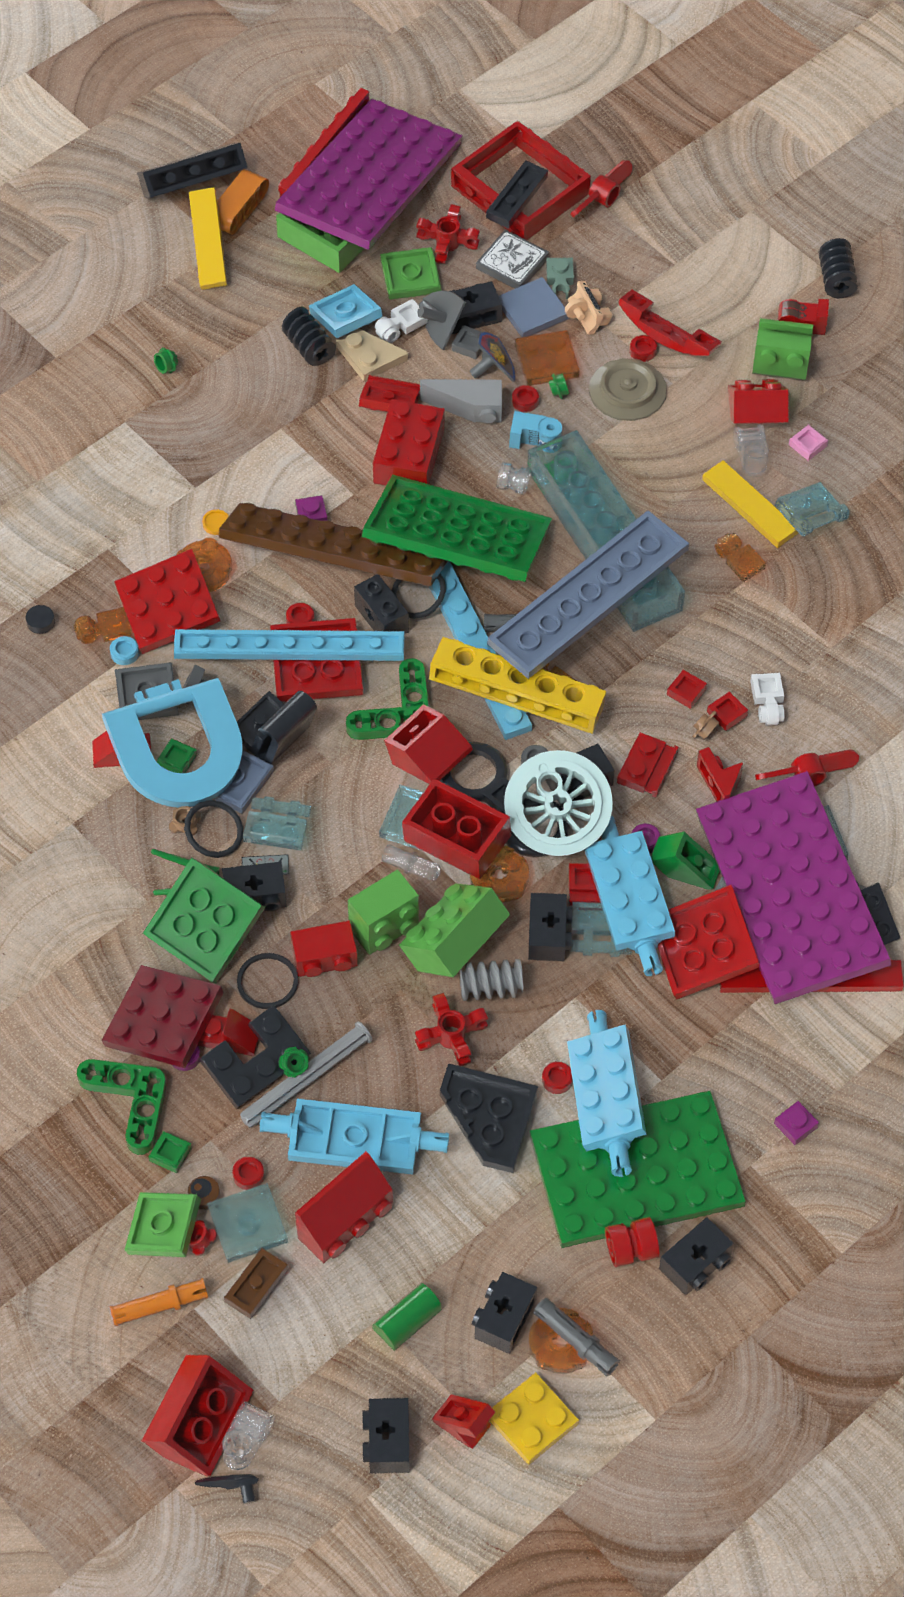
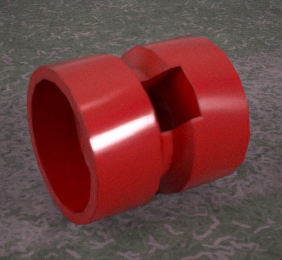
(631, 1242)

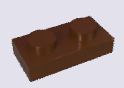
(256, 1283)

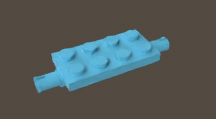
(630, 894)
(607, 1090)
(343, 1132)

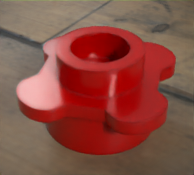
(207, 1236)

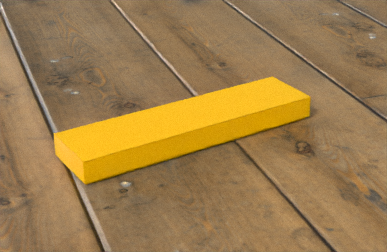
(208, 238)
(749, 503)

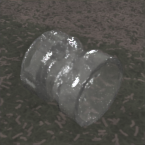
(513, 478)

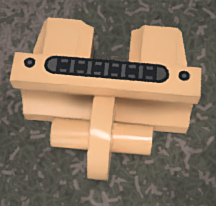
(585, 307)

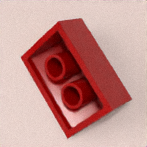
(344, 1208)
(197, 1414)

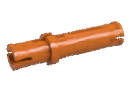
(158, 1302)

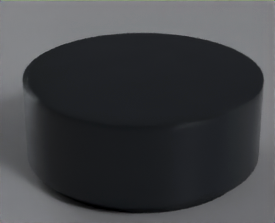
(40, 619)

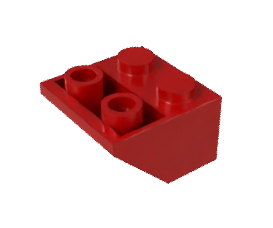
(758, 402)
(427, 745)

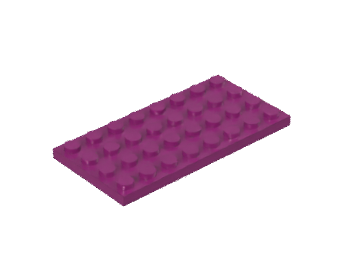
(369, 173)
(793, 887)

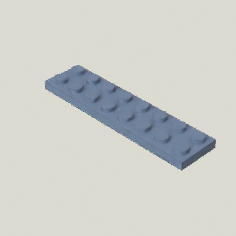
(587, 594)

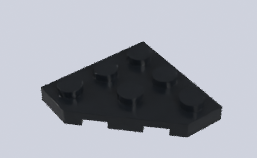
(490, 1113)

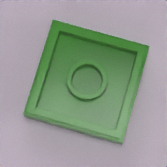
(410, 273)
(162, 1224)

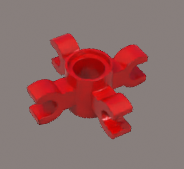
(448, 233)
(452, 1040)

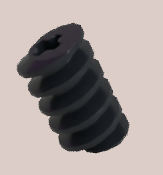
(838, 268)
(308, 337)

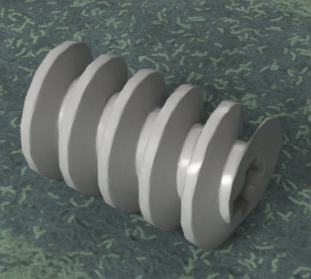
(491, 979)

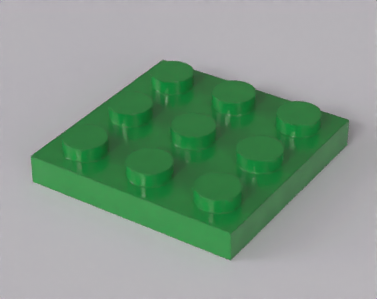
(203, 920)

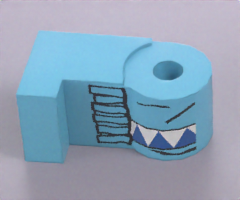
(533, 429)

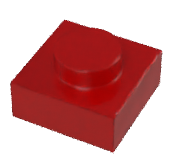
(686, 689)
(729, 710)

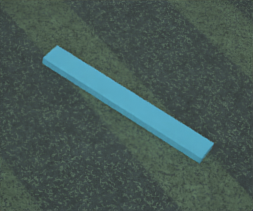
(289, 645)

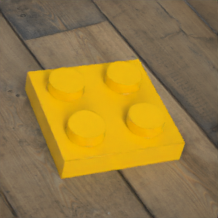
(532, 1418)

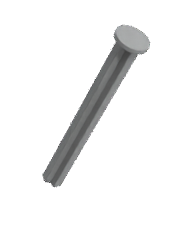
(317, 1067)

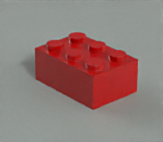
(408, 442)
(456, 828)

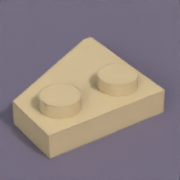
(369, 353)

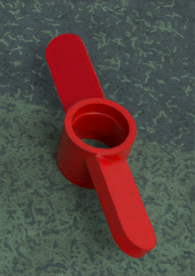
(606, 188)
(816, 765)

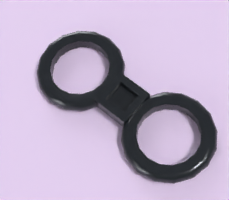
(494, 794)

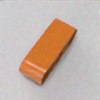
(241, 200)

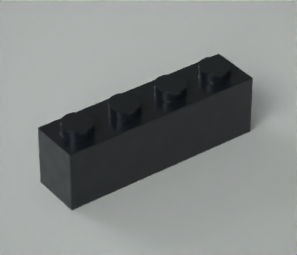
(192, 170)

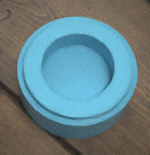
(124, 650)

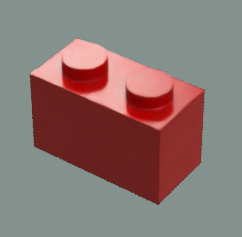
(324, 949)

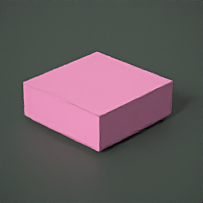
(808, 442)

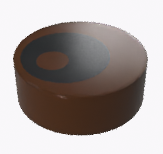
(206, 1189)

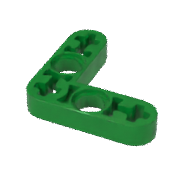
(407, 709)
(136, 1088)

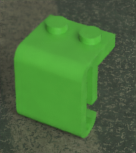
(782, 349)

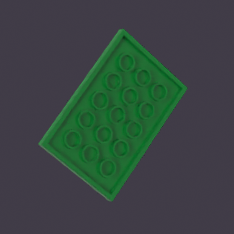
(457, 528)
(676, 1173)

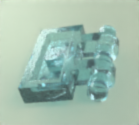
(275, 829)
(589, 921)

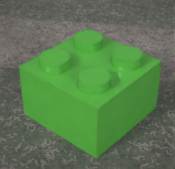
(383, 912)

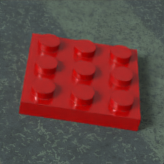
(166, 599)
(318, 677)
(708, 943)

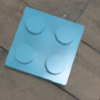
(345, 311)

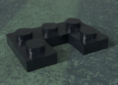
(244, 1081)

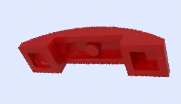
(661, 330)

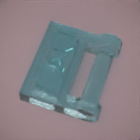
(808, 502)

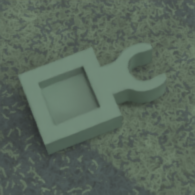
(560, 274)

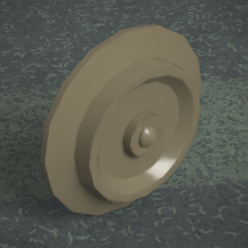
(627, 389)

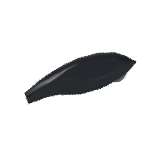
(228, 1482)

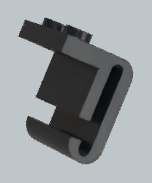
(274, 726)

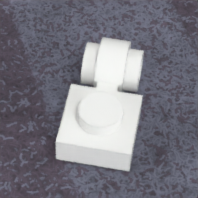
(402, 317)
(768, 690)

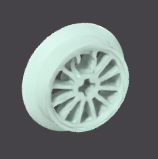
(549, 766)

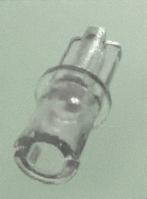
(411, 863)

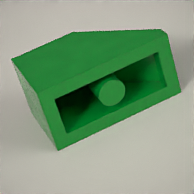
(685, 860)

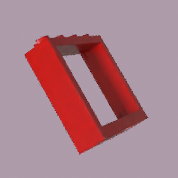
(466, 183)

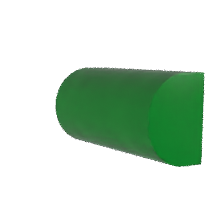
(407, 1316)

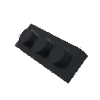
(517, 194)

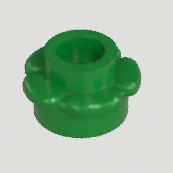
(165, 361)
(558, 386)
(297, 1069)

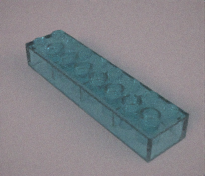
(594, 515)

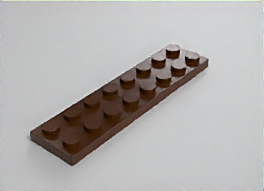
(326, 543)

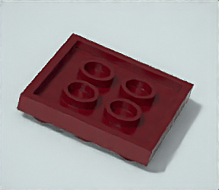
(162, 1016)

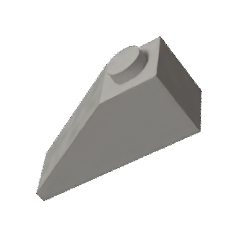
(465, 398)

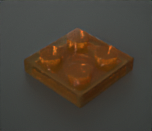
(546, 355)

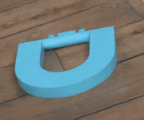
(152, 779)

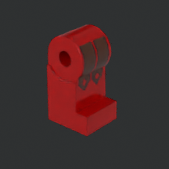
(806, 313)

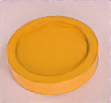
(213, 520)

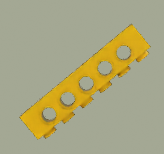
(526, 694)

